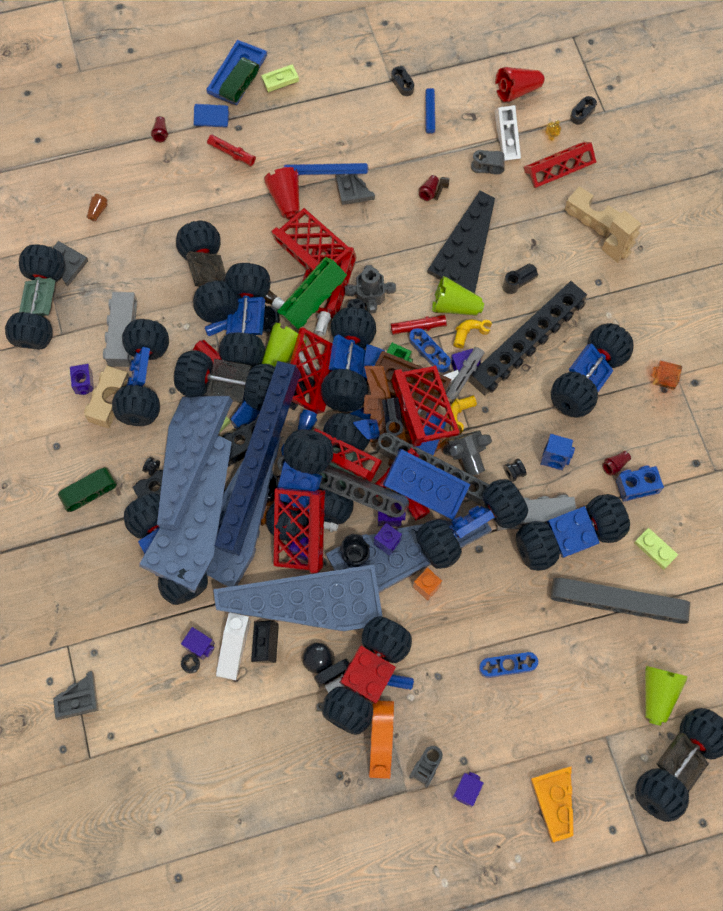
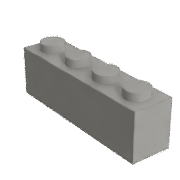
(122, 311)
(545, 508)

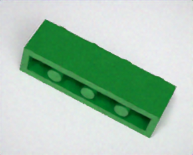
(312, 293)

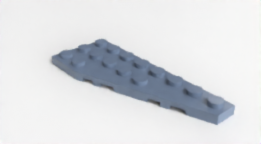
(187, 451)
(194, 540)
(406, 557)
(229, 567)
(325, 600)

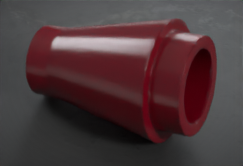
(159, 131)
(428, 189)
(615, 463)

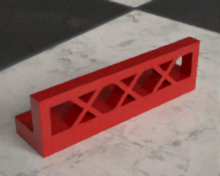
(556, 159)
(352, 466)

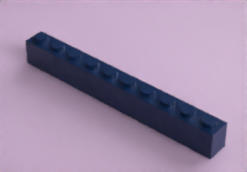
(257, 459)

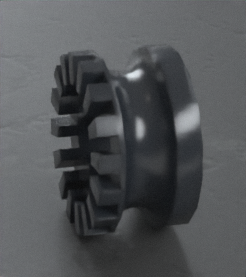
(151, 466)
(186, 658)

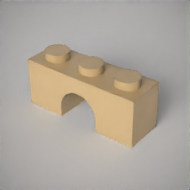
(579, 207)
(624, 232)
(110, 382)

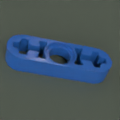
(428, 342)
(522, 657)

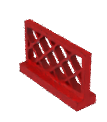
(297, 251)
(337, 296)
(316, 404)
(409, 411)
(315, 526)

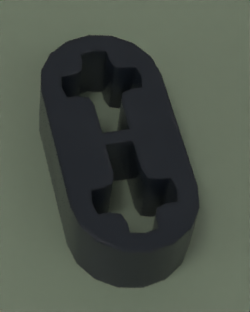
(399, 82)
(580, 108)
(332, 672)

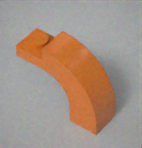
(381, 739)

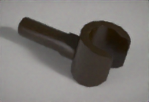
(443, 183)

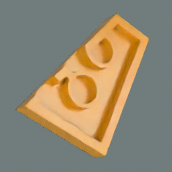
(555, 801)

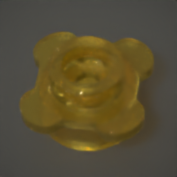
(553, 129)

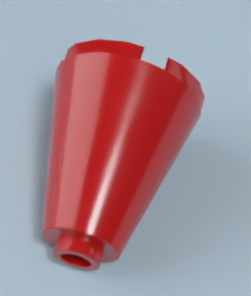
(517, 82)
(284, 190)

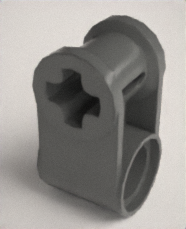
(490, 161)
(426, 767)

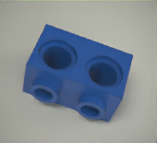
(557, 452)
(641, 487)

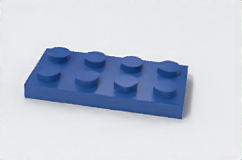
(238, 51)
(426, 484)

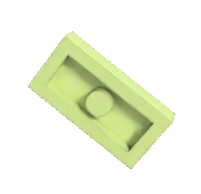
(280, 78)
(656, 548)

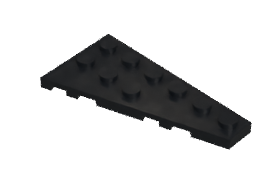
(464, 249)

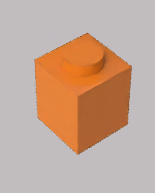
(427, 584)

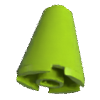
(455, 299)
(280, 345)
(661, 693)

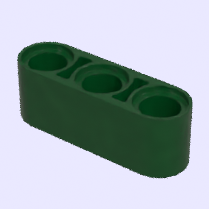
(239, 80)
(87, 489)

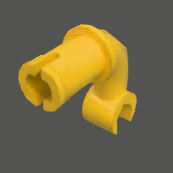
(465, 327)
(459, 405)

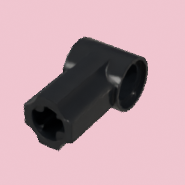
(519, 277)
(392, 414)

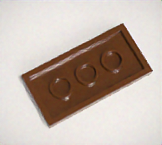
(393, 363)

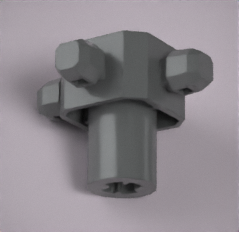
(370, 288)
(468, 448)

